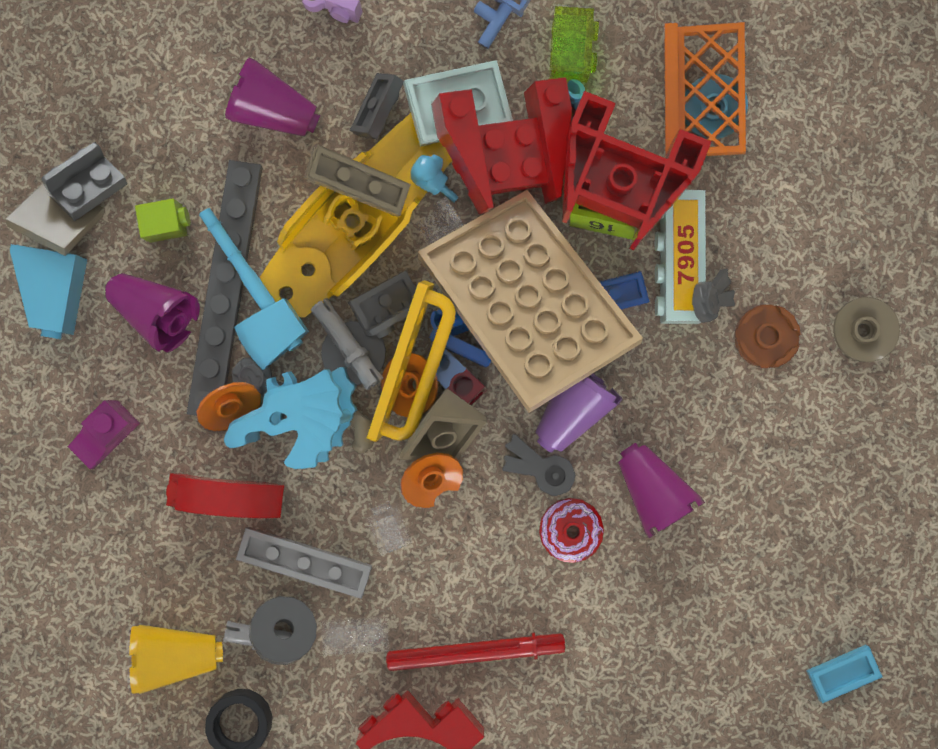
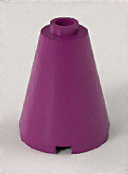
(269, 102)
(153, 310)
(655, 489)

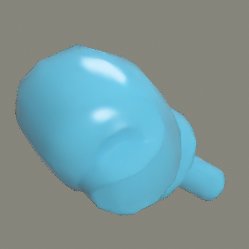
(428, 175)

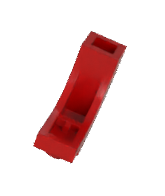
(224, 497)

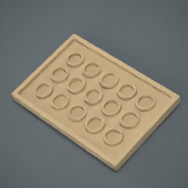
(529, 300)

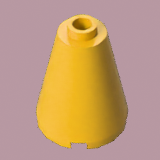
(169, 656)

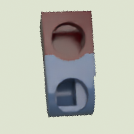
(458, 379)

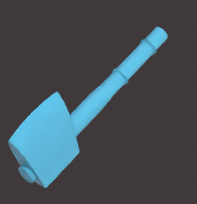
(277, 325)

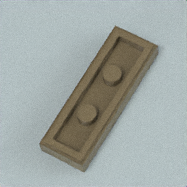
(356, 180)

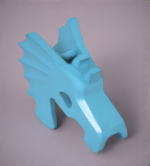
(314, 408)

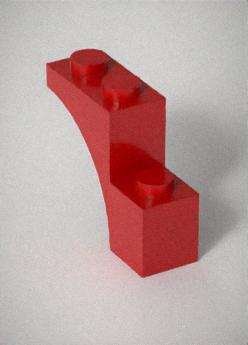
(405, 717)

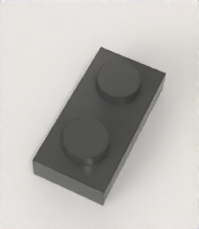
(377, 106)

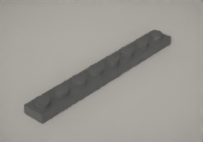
(224, 283)

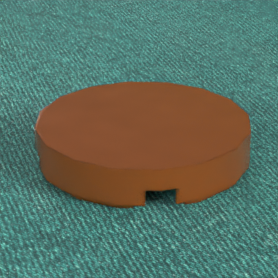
(765, 345)

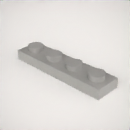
(304, 562)

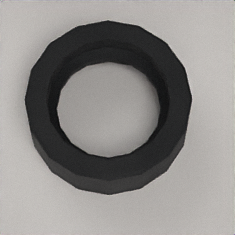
(238, 696)

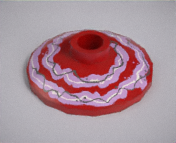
(562, 516)

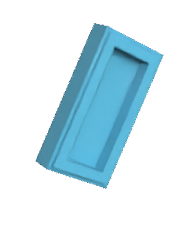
(844, 673)

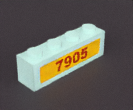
(681, 258)

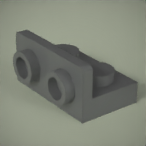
(83, 181)

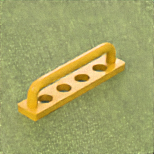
(423, 295)

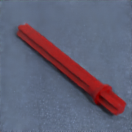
(476, 652)

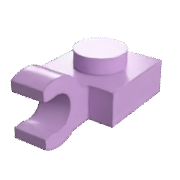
(339, 9)

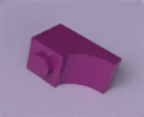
(102, 432)

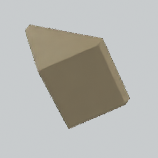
(445, 429)

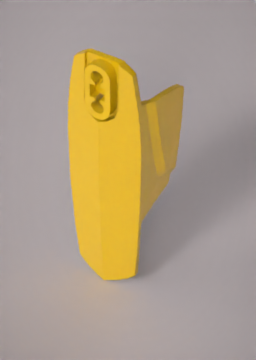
(341, 233)

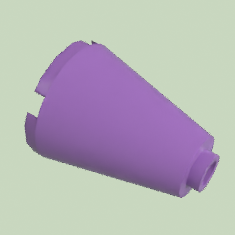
(575, 412)

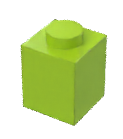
(162, 220)

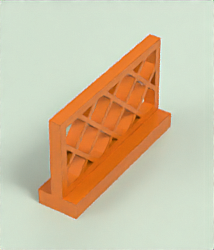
(676, 83)

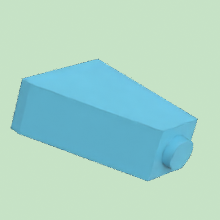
(49, 288)

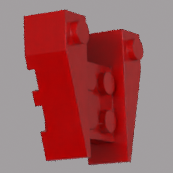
(509, 153)
(622, 177)

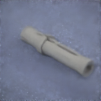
(354, 354)

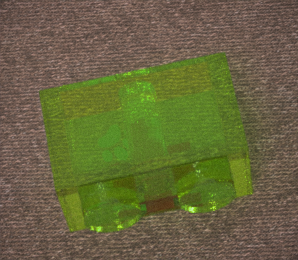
(572, 43)

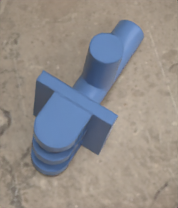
(497, 18)

